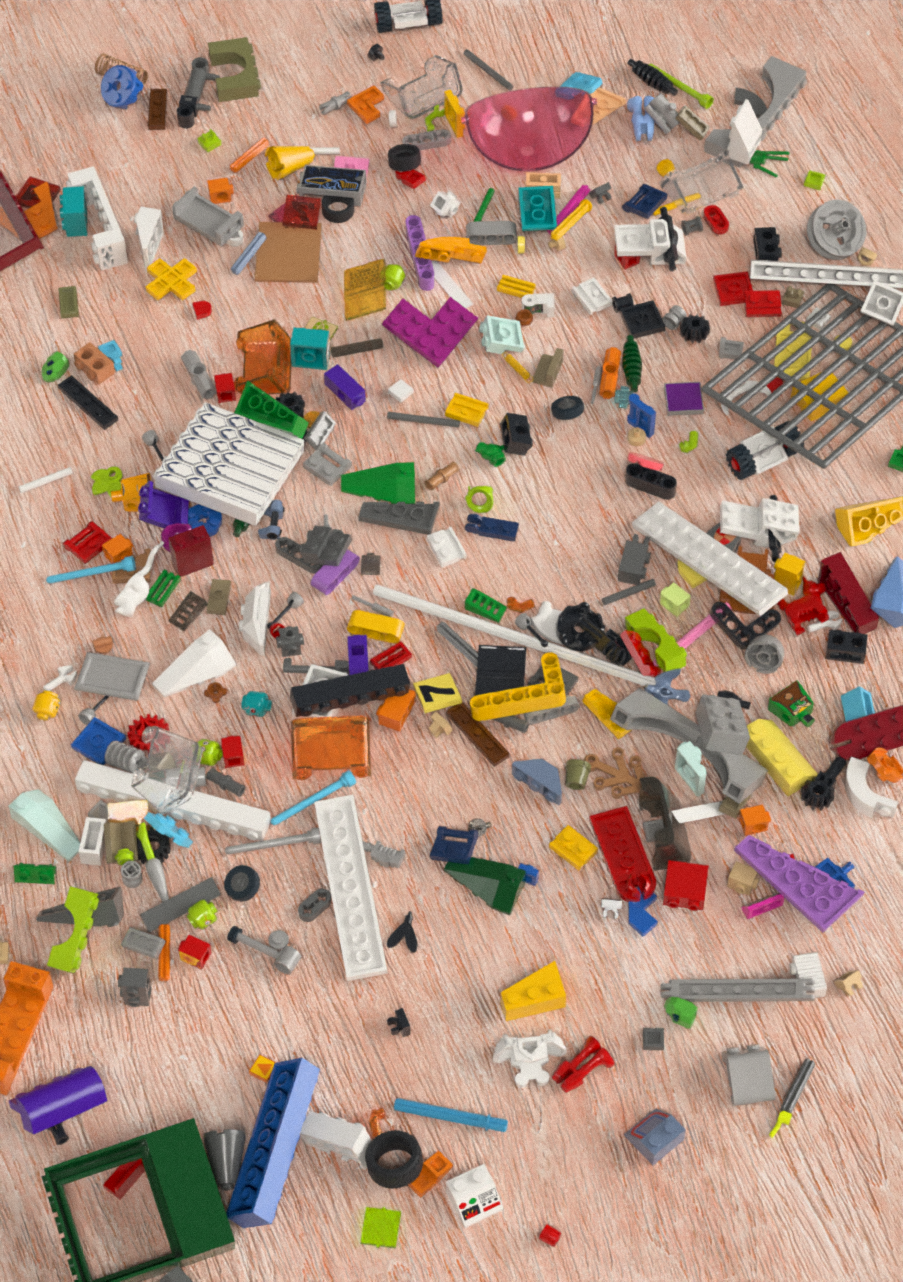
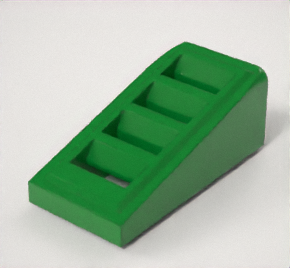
(487, 601)

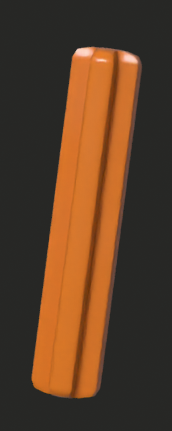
(249, 155)
(164, 957)

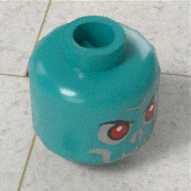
(256, 703)

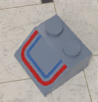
(656, 1135)

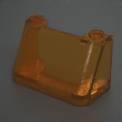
(265, 358)
(330, 745)

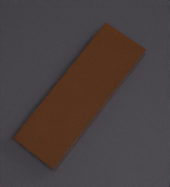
(157, 109)

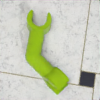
(428, 120)

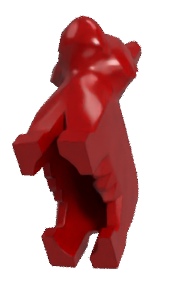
(807, 607)

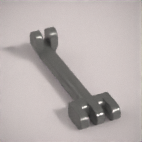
(340, 665)

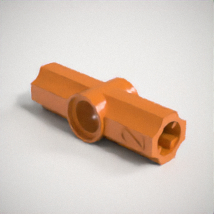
(610, 373)

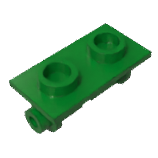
(34, 874)

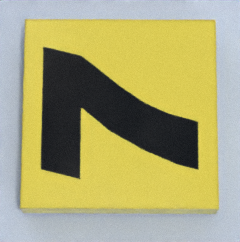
(437, 693)

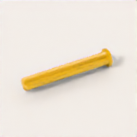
(584, 206)

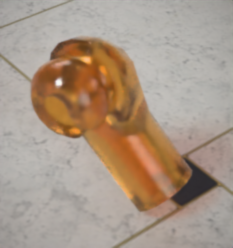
(513, 605)
(374, 1123)

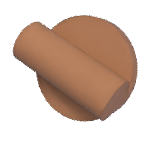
(103, 644)

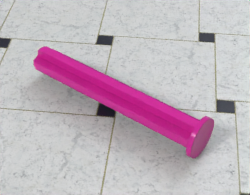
(572, 204)

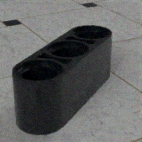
(650, 481)

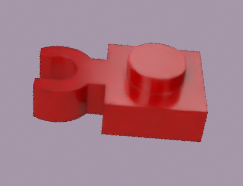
(411, 178)

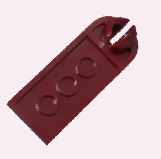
(869, 732)

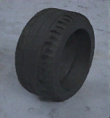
(388, 1142)

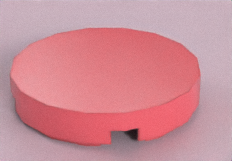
(645, 461)

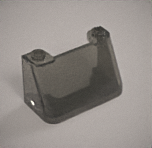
(671, 841)

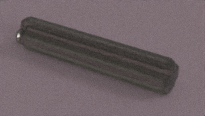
(357, 347)

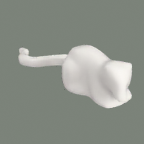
(136, 588)

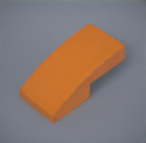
(432, 1172)

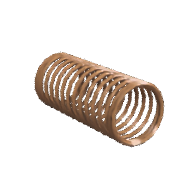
(106, 64)

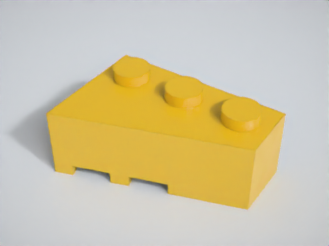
(534, 994)

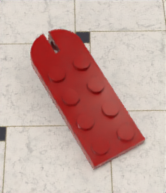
(623, 854)

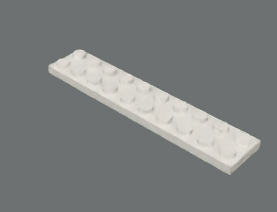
(710, 558)
(350, 888)

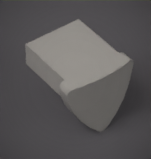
(730, 349)

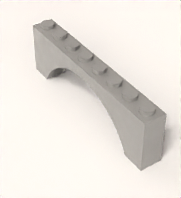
(784, 83)
(645, 712)

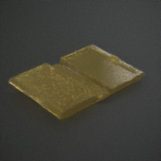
(365, 289)

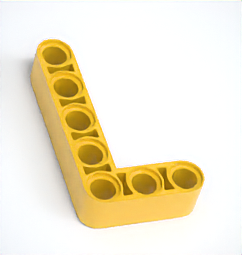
(523, 699)

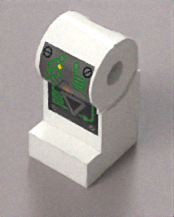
(539, 303)

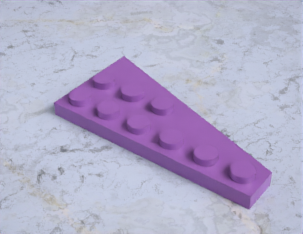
(804, 886)

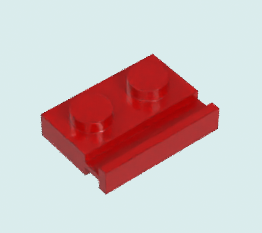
(763, 303)

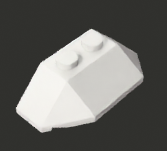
(255, 617)

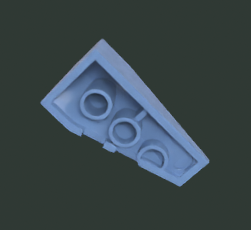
(889, 596)

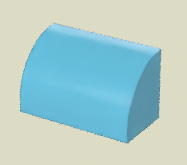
(857, 703)

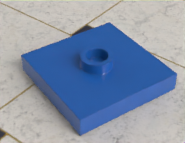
(95, 739)

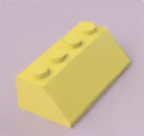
(778, 756)

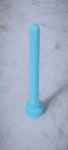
(127, 563)
(345, 780)

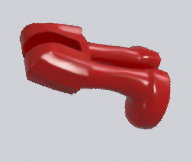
(574, 1078)

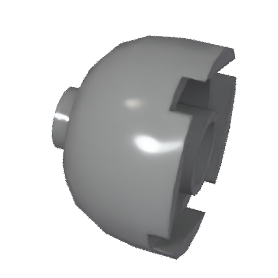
(765, 654)

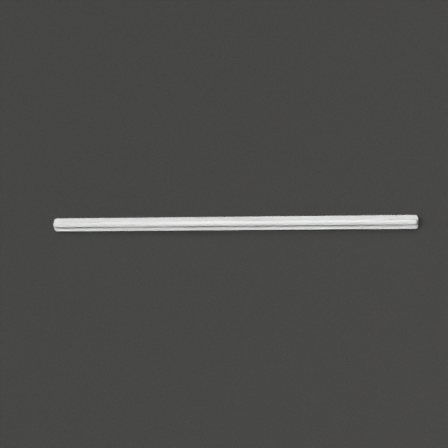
(512, 635)

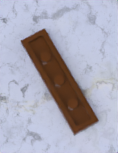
(478, 734)

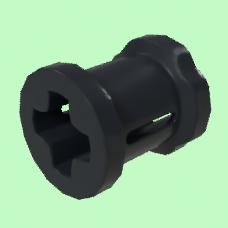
(622, 302)

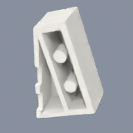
(336, 1136)

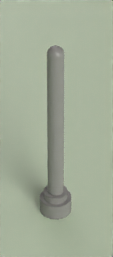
(312, 836)

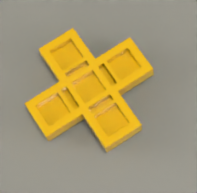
(171, 279)

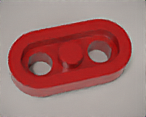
(716, 219)

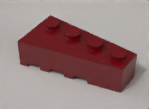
(847, 594)

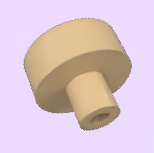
(559, 244)
(636, 437)

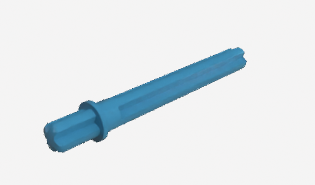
(451, 1115)

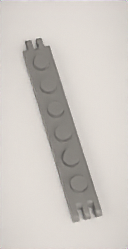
(739, 990)

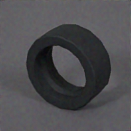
(404, 157)
(337, 216)

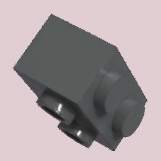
(135, 987)

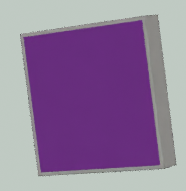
(683, 398)

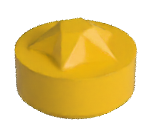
(664, 167)

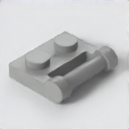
(323, 468)

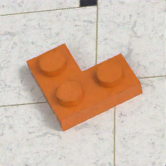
(364, 103)

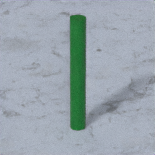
(484, 205)

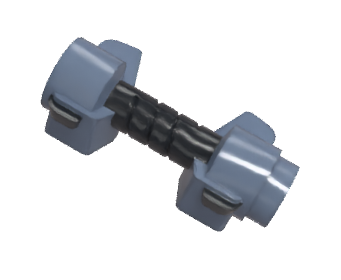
(275, 512)

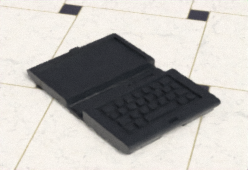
(500, 668)

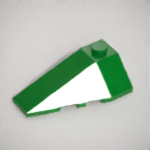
(387, 483)

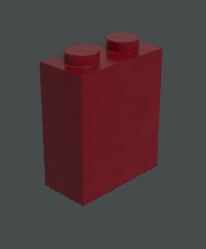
(191, 551)

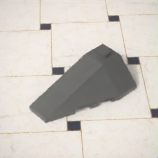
(108, 911)

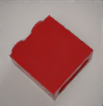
(685, 885)

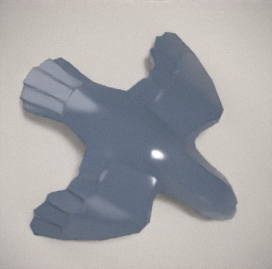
(663, 689)

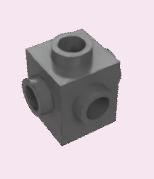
(290, 641)

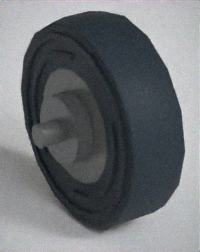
(567, 407)
(242, 883)

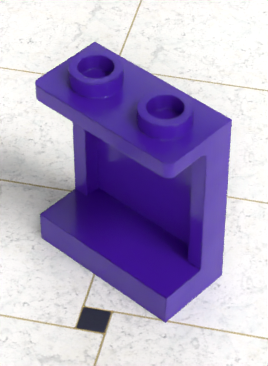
(161, 508)

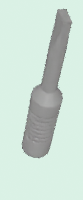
(596, 382)
(376, 607)

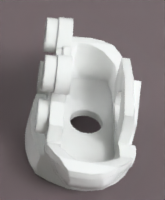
(529, 1055)

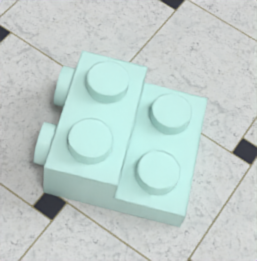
(501, 335)
(689, 767)

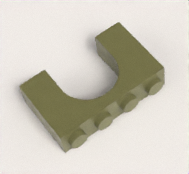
(237, 52)

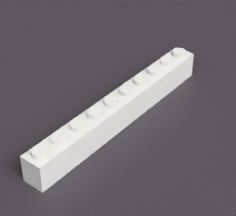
(825, 273)
(200, 809)

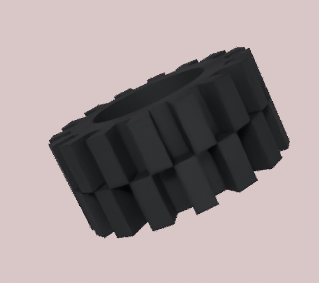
(161, 852)

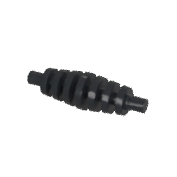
(652, 77)

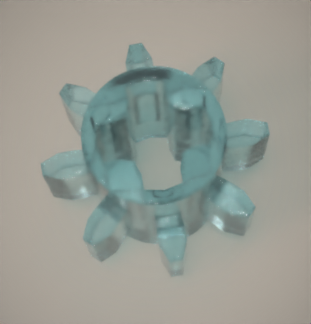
(622, 397)

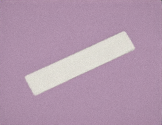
(450, 286)
(697, 812)

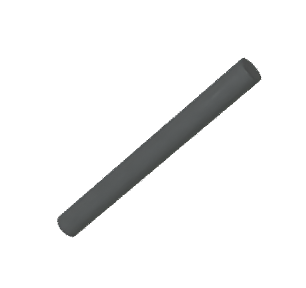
(488, 69)
(423, 419)

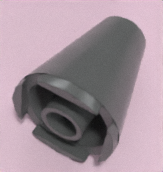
(225, 1156)

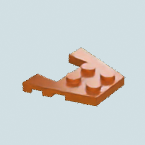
(42, 214)

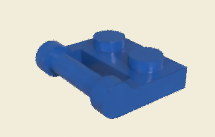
(641, 415)

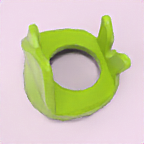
(488, 491)

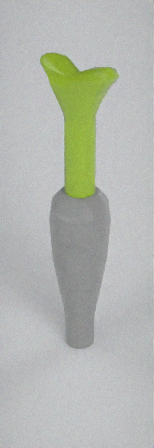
(153, 865)

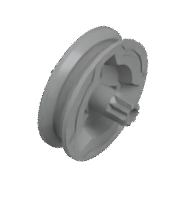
(851, 229)

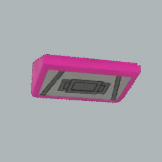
(763, 905)

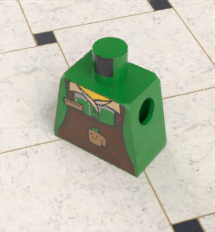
(792, 705)

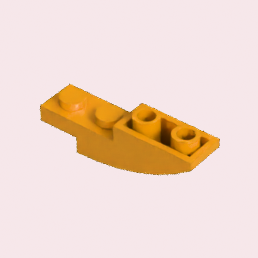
(450, 247)

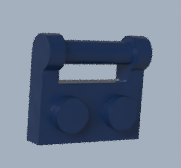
(648, 204)
(452, 850)

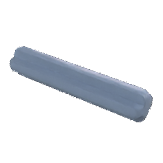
(248, 253)

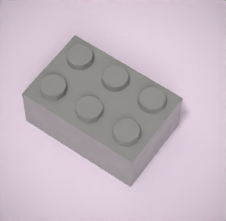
(722, 724)

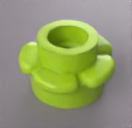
(123, 856)

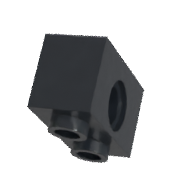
(516, 434)

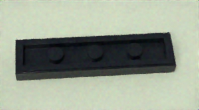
(88, 402)

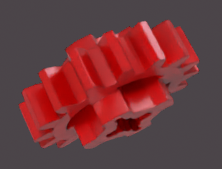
(136, 730)

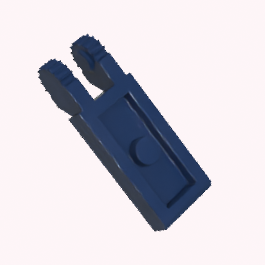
(492, 527)

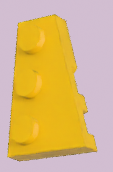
(603, 709)

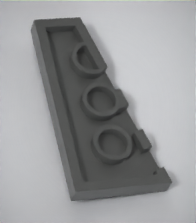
(402, 516)

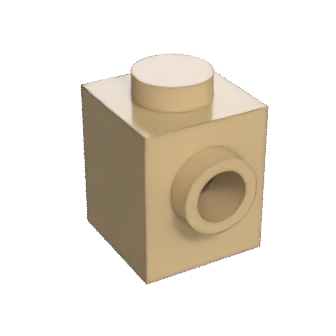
(743, 879)

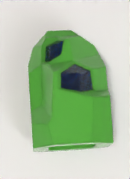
(54, 367)
(681, 1011)

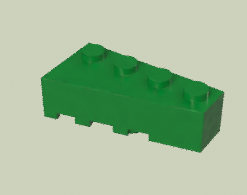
(266, 410)

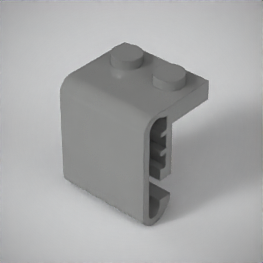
(749, 1074)

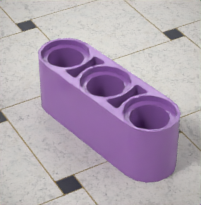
(331, 576)

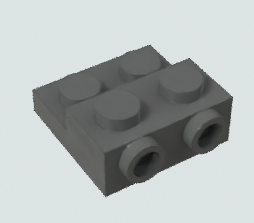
(324, 546)

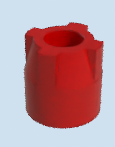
(550, 1235)

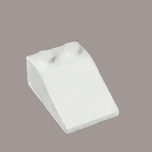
(149, 232)

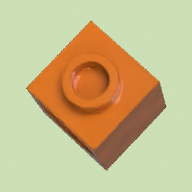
(220, 190)
(117, 548)
(754, 819)

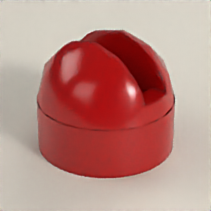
(276, 633)

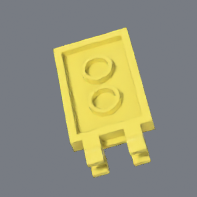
(788, 351)

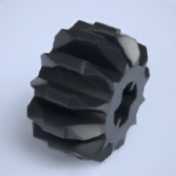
(694, 328)

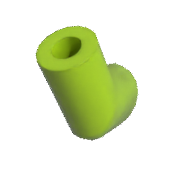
(689, 445)

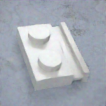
(592, 296)
(446, 547)

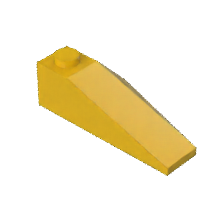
(866, 520)

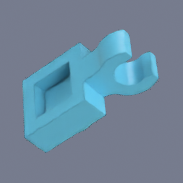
(113, 352)

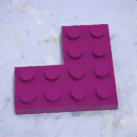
(431, 337)

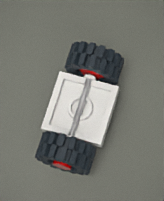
(407, 14)
(760, 453)

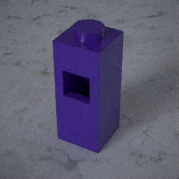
(344, 387)
(357, 654)

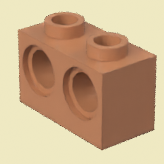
(94, 363)

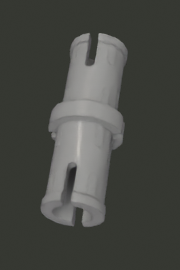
(334, 103)

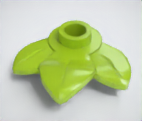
(105, 483)

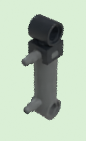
(189, 102)

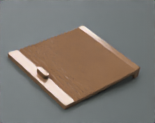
(288, 254)

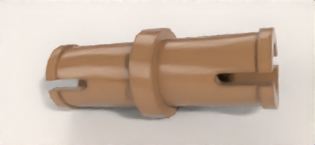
(442, 476)

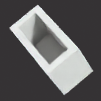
(92, 841)

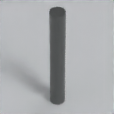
(627, 592)

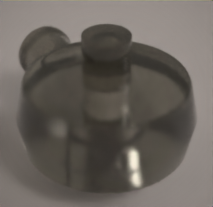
(479, 825)

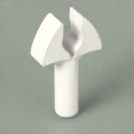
(829, 623)
(70, 679)

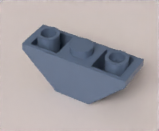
(540, 777)

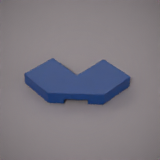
(639, 918)

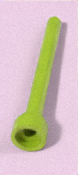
(704, 99)

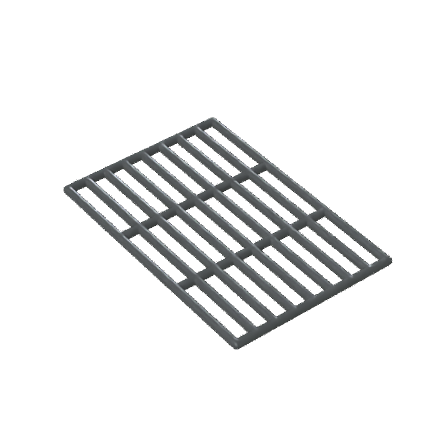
(808, 389)

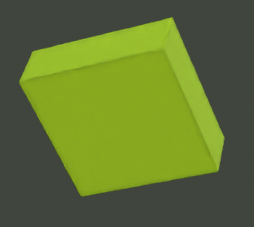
(814, 180)

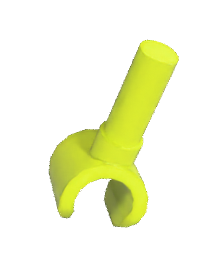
(784, 1117)

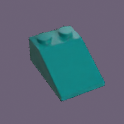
(537, 208)

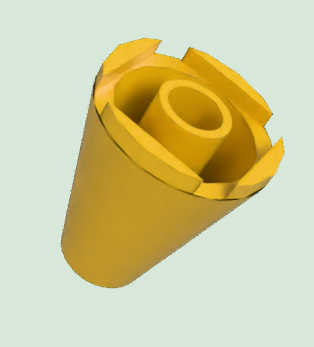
(287, 159)

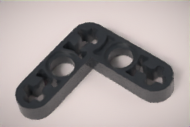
(746, 631)

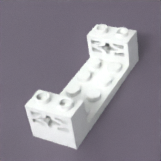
(110, 244)

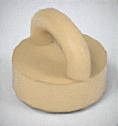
(868, 253)

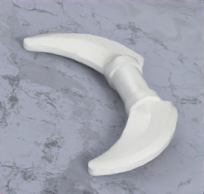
(744, 388)

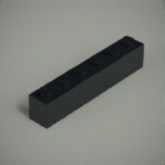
(349, 690)

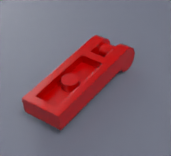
(639, 653)

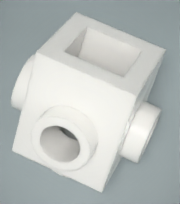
(445, 204)

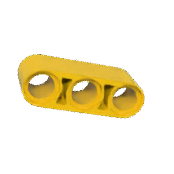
(375, 626)

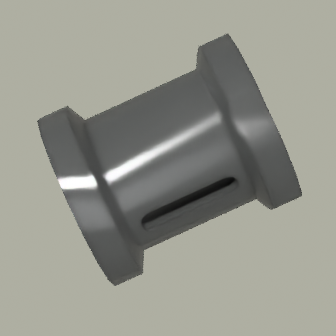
(698, 226)

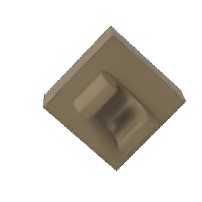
(793, 297)

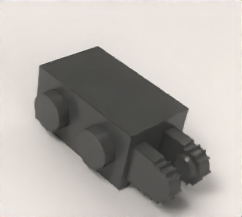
(633, 561)

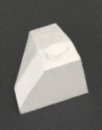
(199, 662)

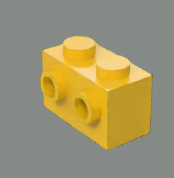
(789, 572)

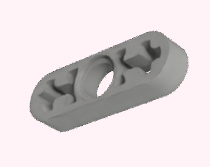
(438, 134)
(570, 706)

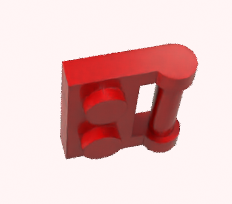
(90, 546)

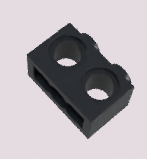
(766, 244)
(846, 649)

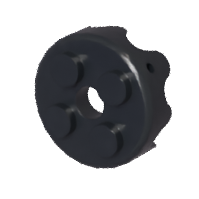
(569, 619)

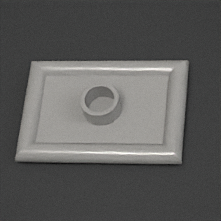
(112, 676)

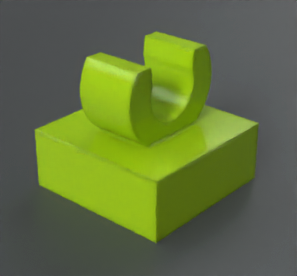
(209, 141)

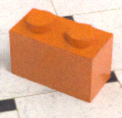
(396, 710)

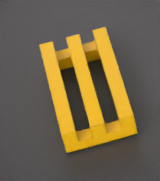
(517, 285)

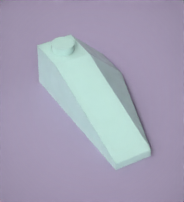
(44, 820)

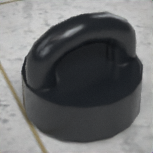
(376, 52)

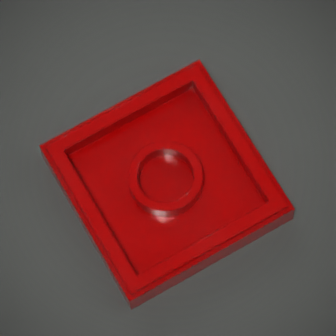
(731, 287)

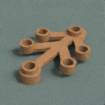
(619, 776)

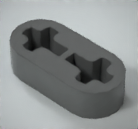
(315, 905)

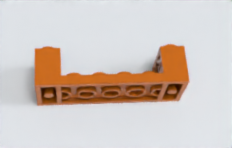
(19, 1015)

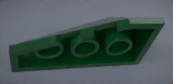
(491, 881)

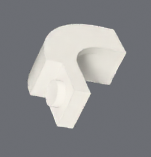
(861, 795)

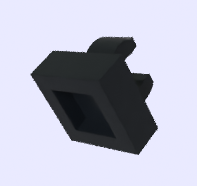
(401, 1022)

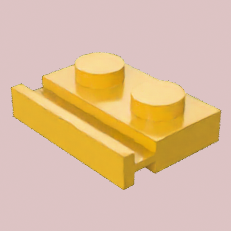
(466, 409)
(573, 847)

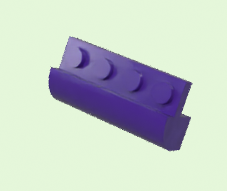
(59, 1099)

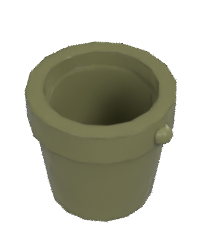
(577, 774)

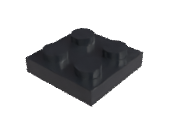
(642, 319)

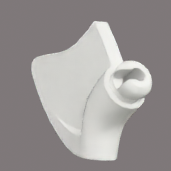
(545, 622)

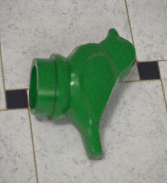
(492, 453)

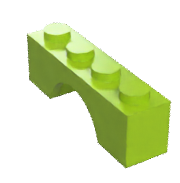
(669, 653)
(81, 905)

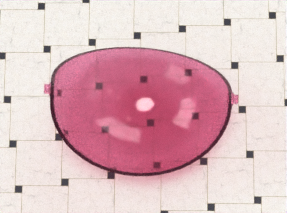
(530, 126)

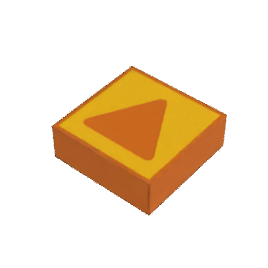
(262, 1068)

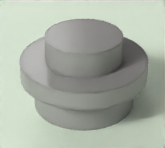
(278, 940)

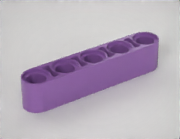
(422, 266)

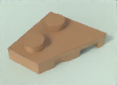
(121, 576)

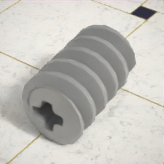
(125, 757)

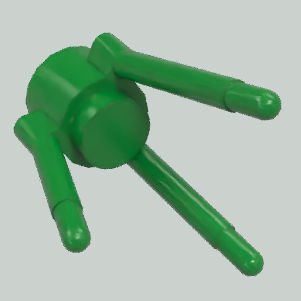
(759, 157)

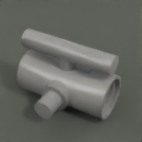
(663, 113)

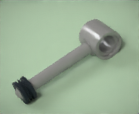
(285, 959)

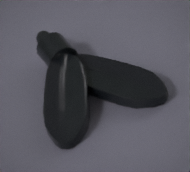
(404, 930)

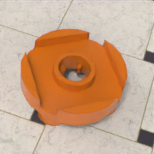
(887, 767)

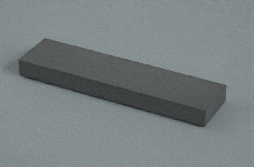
(179, 904)

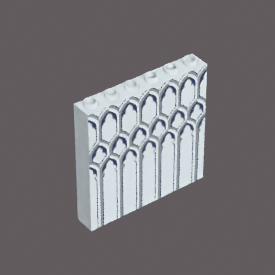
(229, 463)

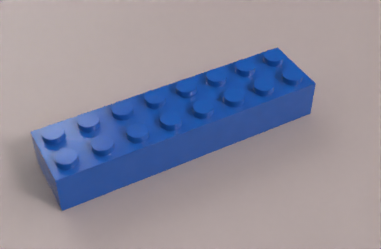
(272, 1143)

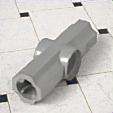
(198, 374)

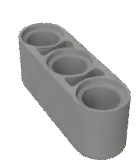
(491, 232)

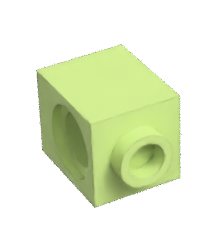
(675, 599)

